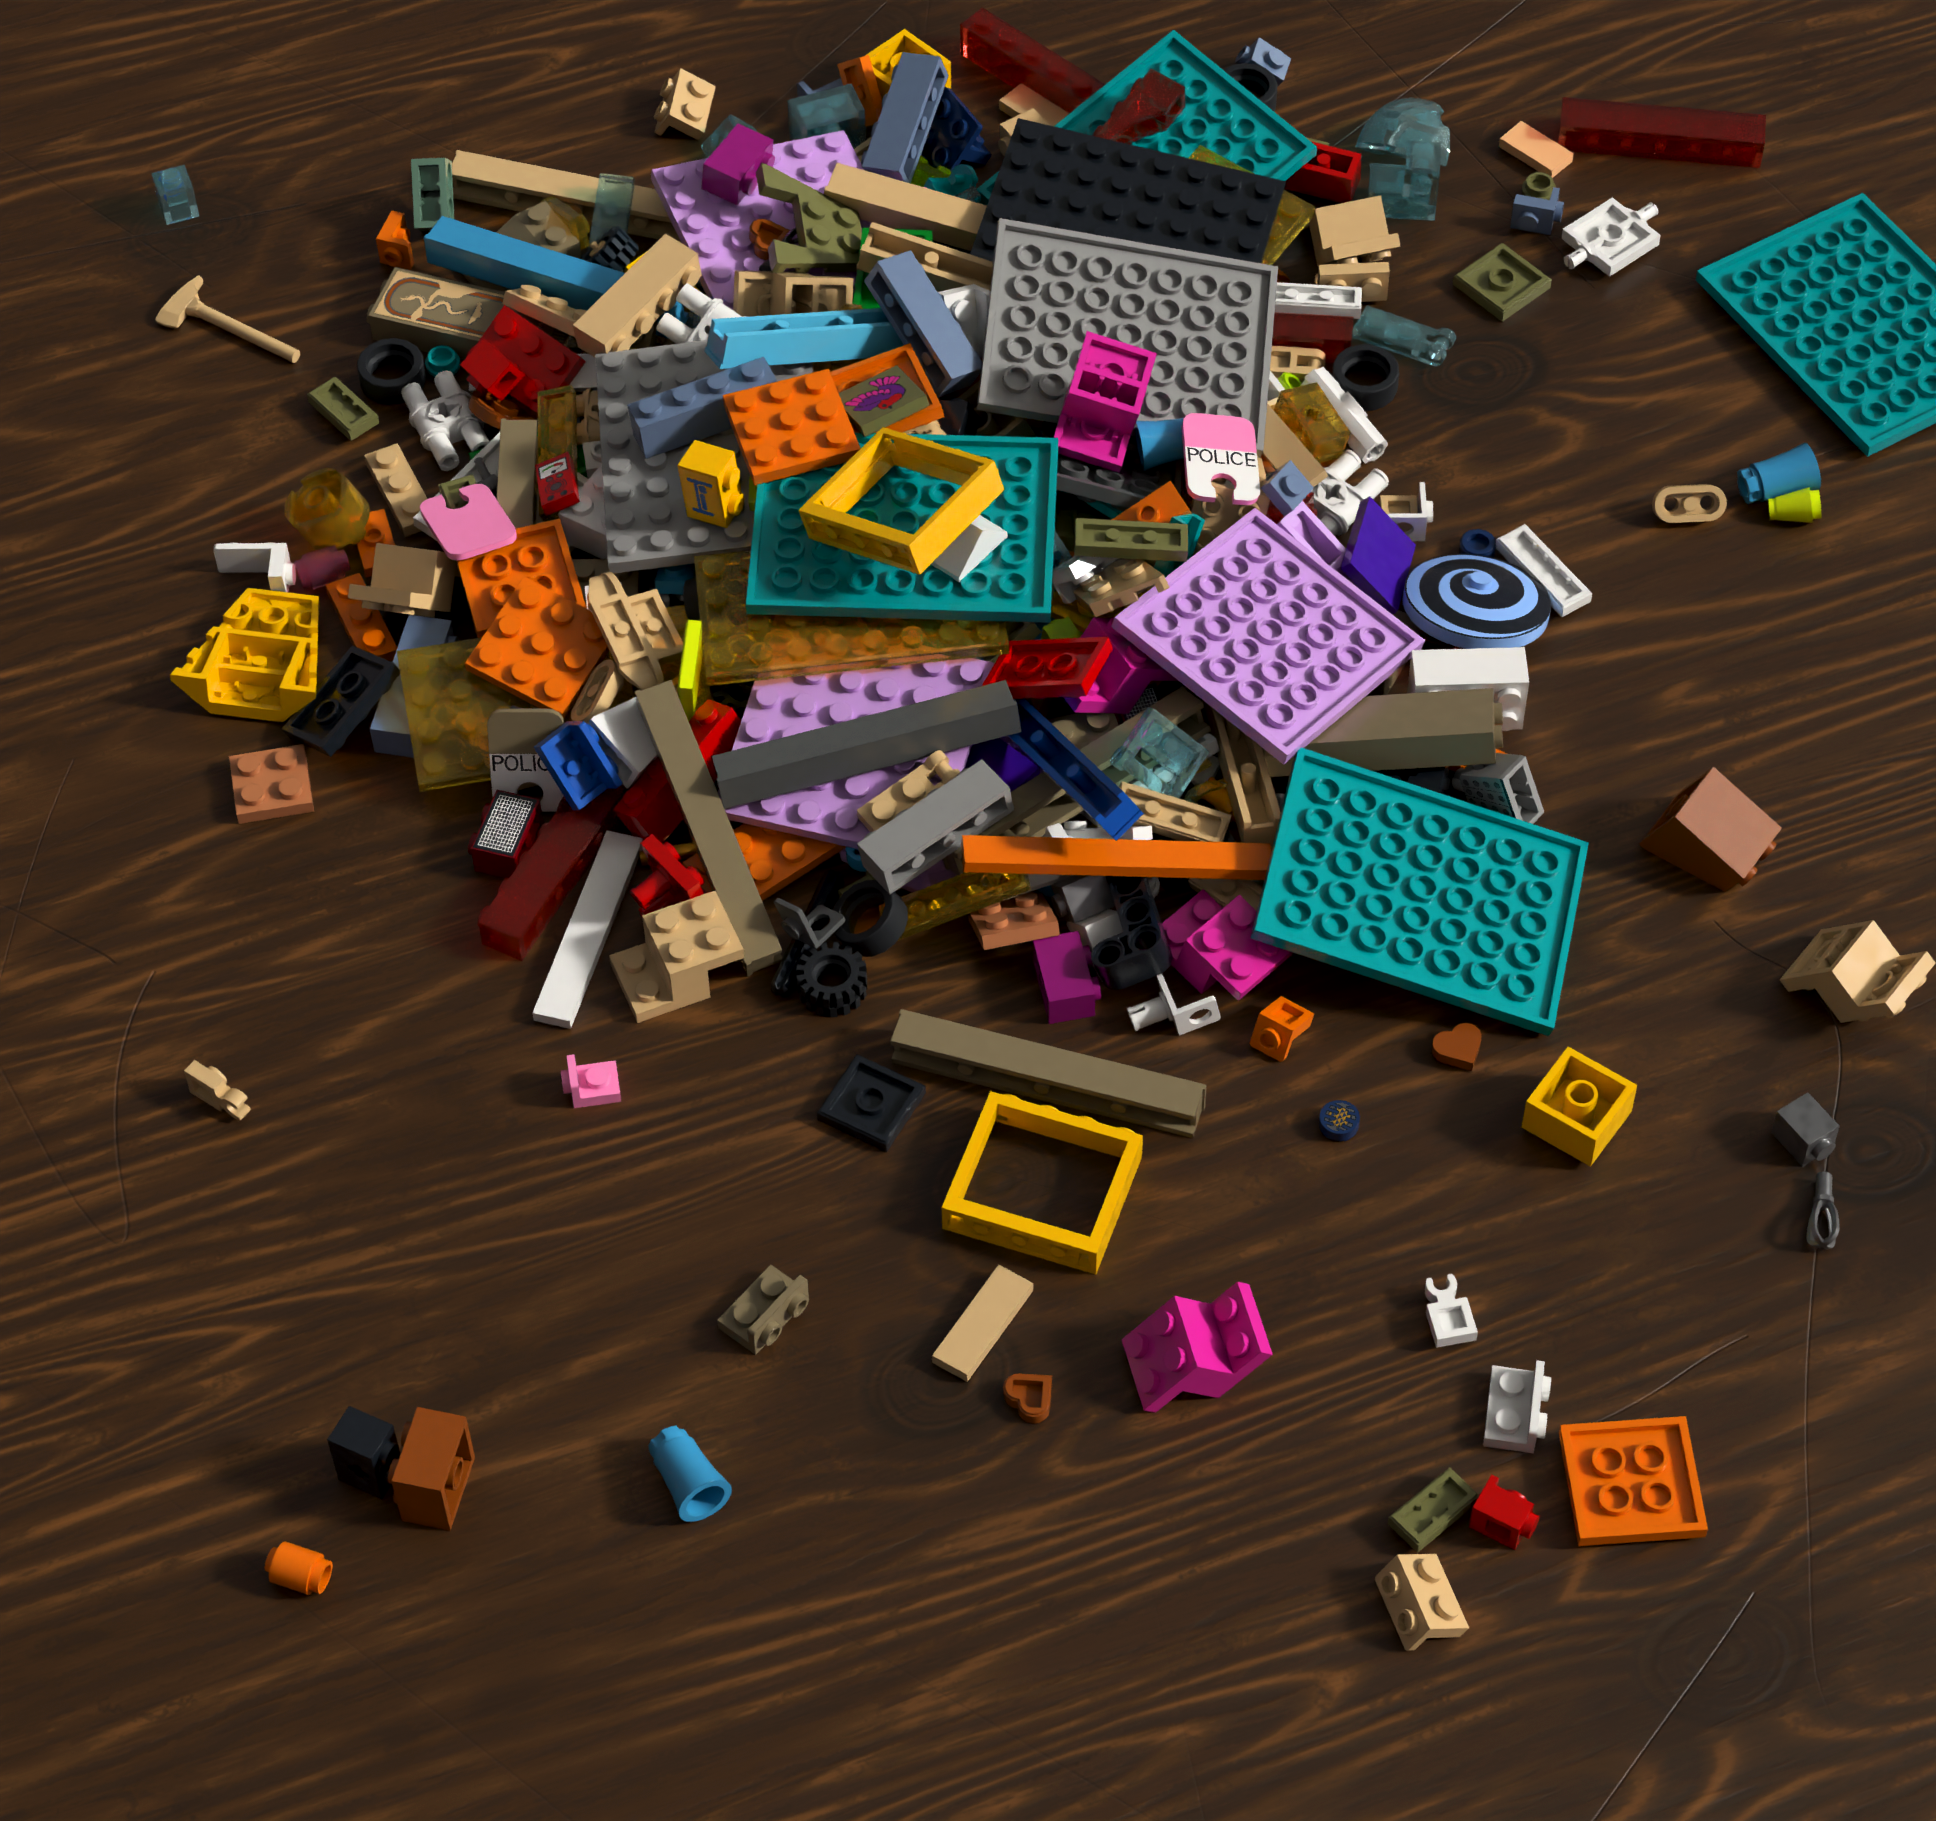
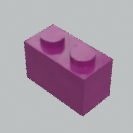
(734, 163)
(1065, 977)

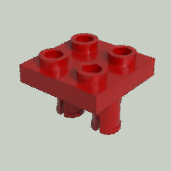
(669, 881)

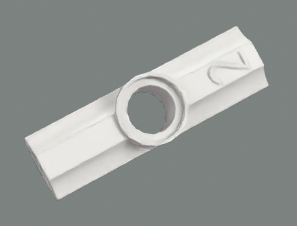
(1364, 437)

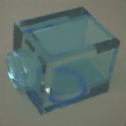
(175, 194)

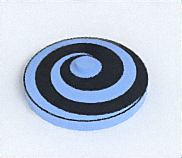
(1476, 601)

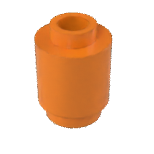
(298, 1568)

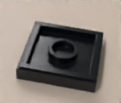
(871, 1103)

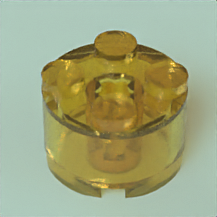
(328, 510)

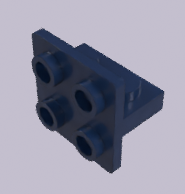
(954, 135)

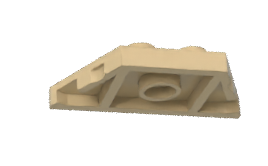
(1118, 585)

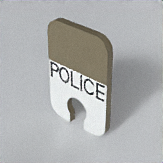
(512, 751)

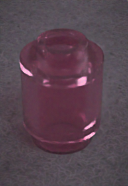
(322, 567)

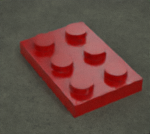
(535, 353)
(1051, 666)

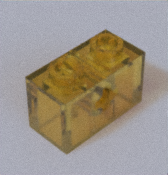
(1313, 421)

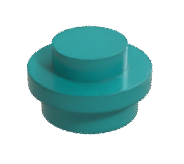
(442, 359)

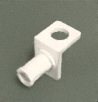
(1164, 1007)

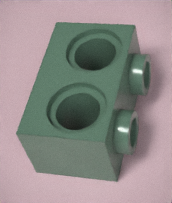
(431, 191)

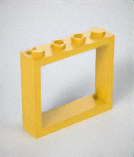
(827, 516)
(1031, 1235)

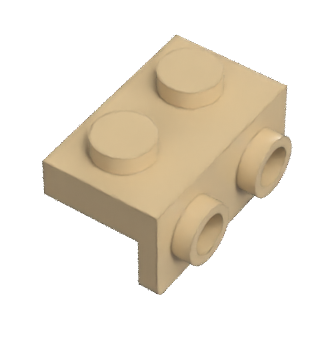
(684, 104)
(1370, 277)
(1420, 1599)

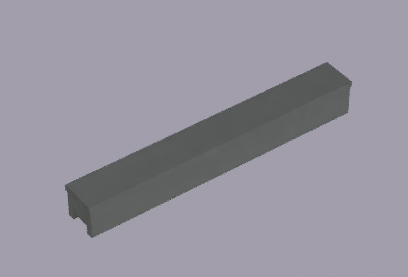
(866, 744)

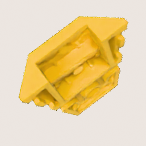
(257, 659)

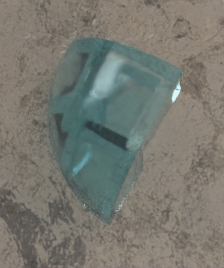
(1402, 121)

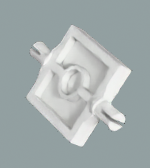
(1611, 236)

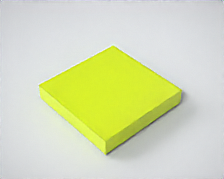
(690, 667)

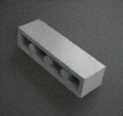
(935, 826)

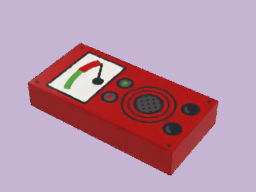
(557, 483)

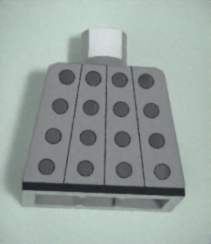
(1501, 787)

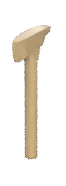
(187, 303)

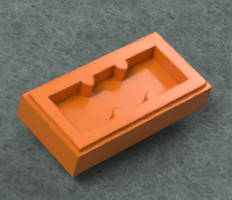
(1157, 506)
(376, 532)

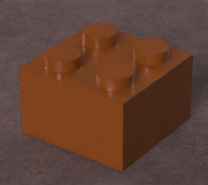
(432, 1468)

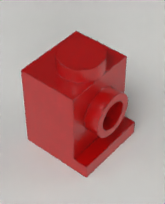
(1503, 1514)

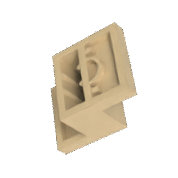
(1352, 232)
(788, 293)
(408, 581)
(676, 958)
(1858, 972)

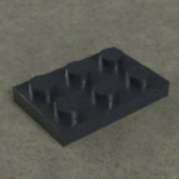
(342, 701)

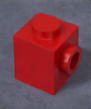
(491, 370)

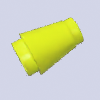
(1796, 506)

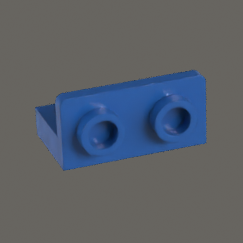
(578, 763)

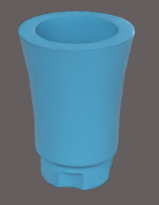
(1159, 442)
(1780, 475)
(689, 1475)

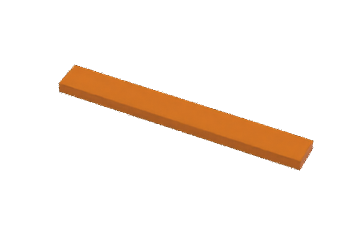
(1114, 857)

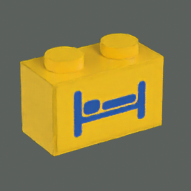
(710, 484)

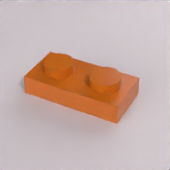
(861, 75)

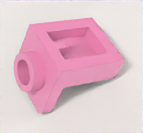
(591, 1083)

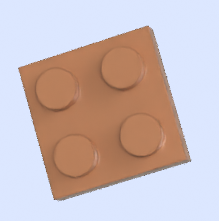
(271, 783)
(1014, 921)

